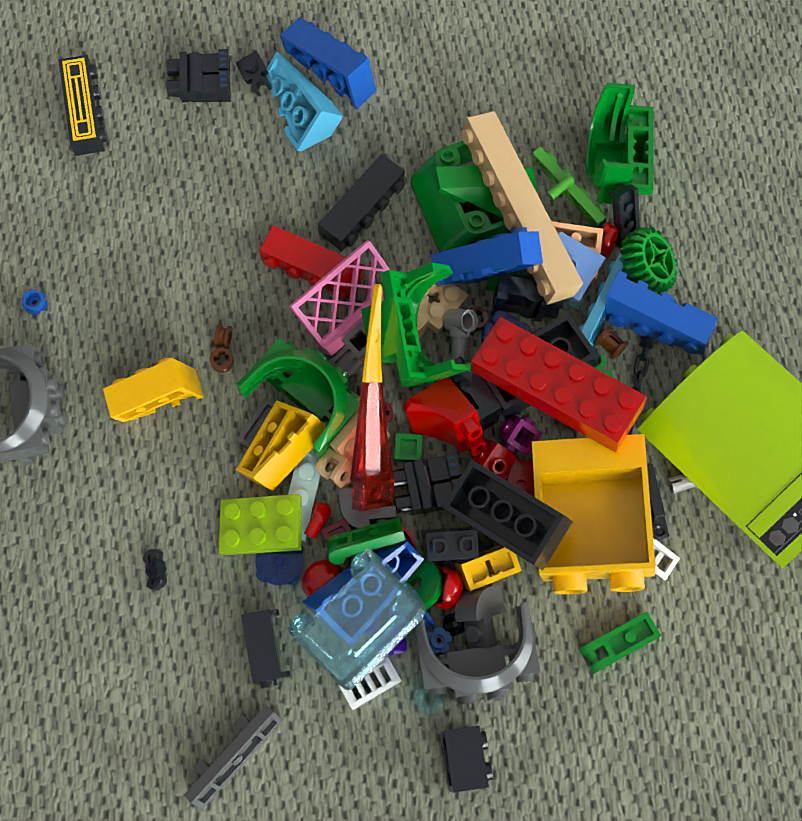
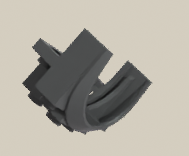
(35, 405)
(480, 669)

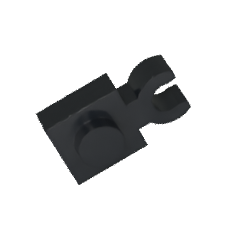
(253, 71)

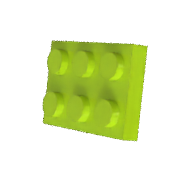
(260, 524)

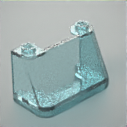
(360, 621)

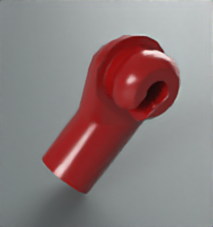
(611, 233)
(321, 513)

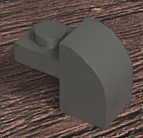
(352, 355)
(362, 519)
(476, 611)

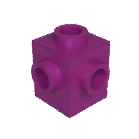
(527, 434)

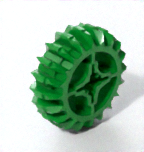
(649, 259)

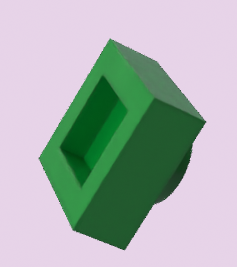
(408, 447)

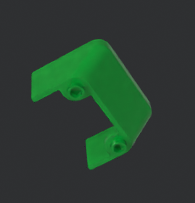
(444, 214)

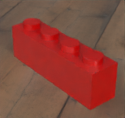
(305, 260)

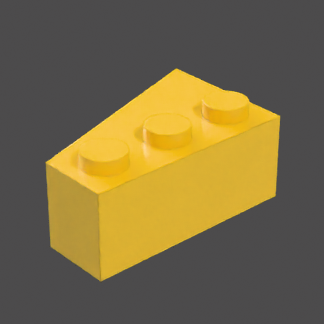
(151, 388)
(280, 445)

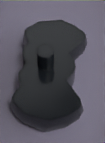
(155, 569)

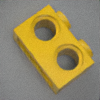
(489, 567)

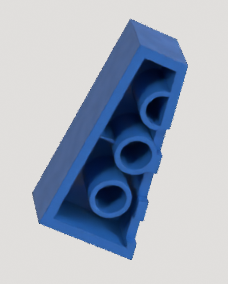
(658, 315)

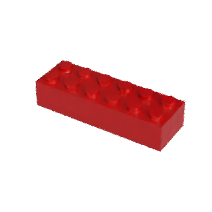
(558, 384)

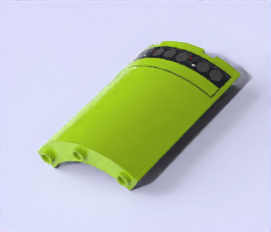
(739, 441)

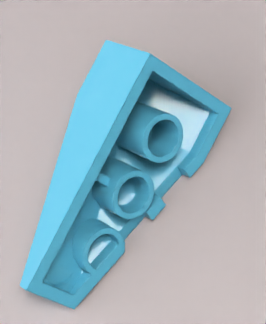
(306, 109)

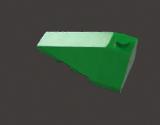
(467, 184)

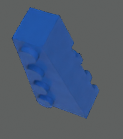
(330, 60)
(491, 257)
(400, 558)

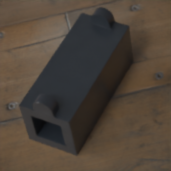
(263, 648)

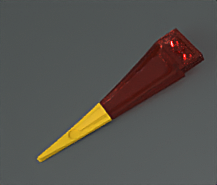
(371, 459)

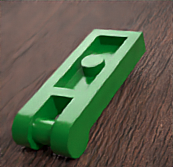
(358, 540)
(621, 642)

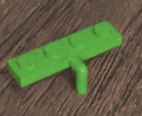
(565, 184)

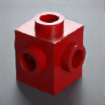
(496, 459)

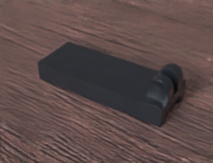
(625, 210)

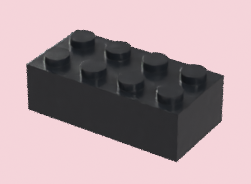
(561, 334)
(507, 514)

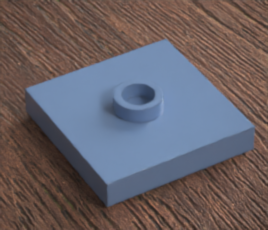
(585, 261)

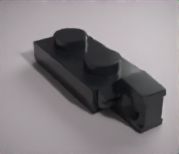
(658, 514)

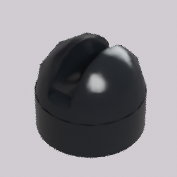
(448, 625)

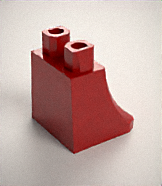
(447, 415)

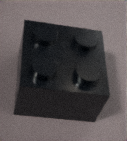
(466, 759)

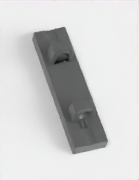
(233, 757)

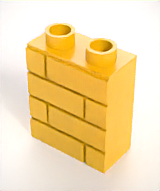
(609, 512)

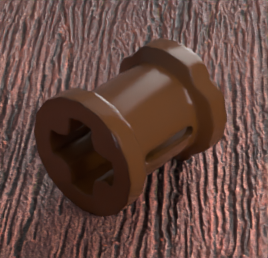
(611, 342)

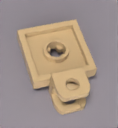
(432, 314)
(341, 455)

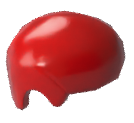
(318, 575)
(452, 588)

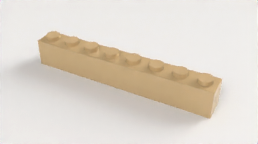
(520, 204)

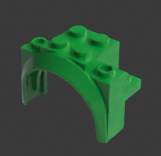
(618, 156)
(399, 332)
(312, 386)

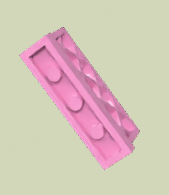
(331, 342)

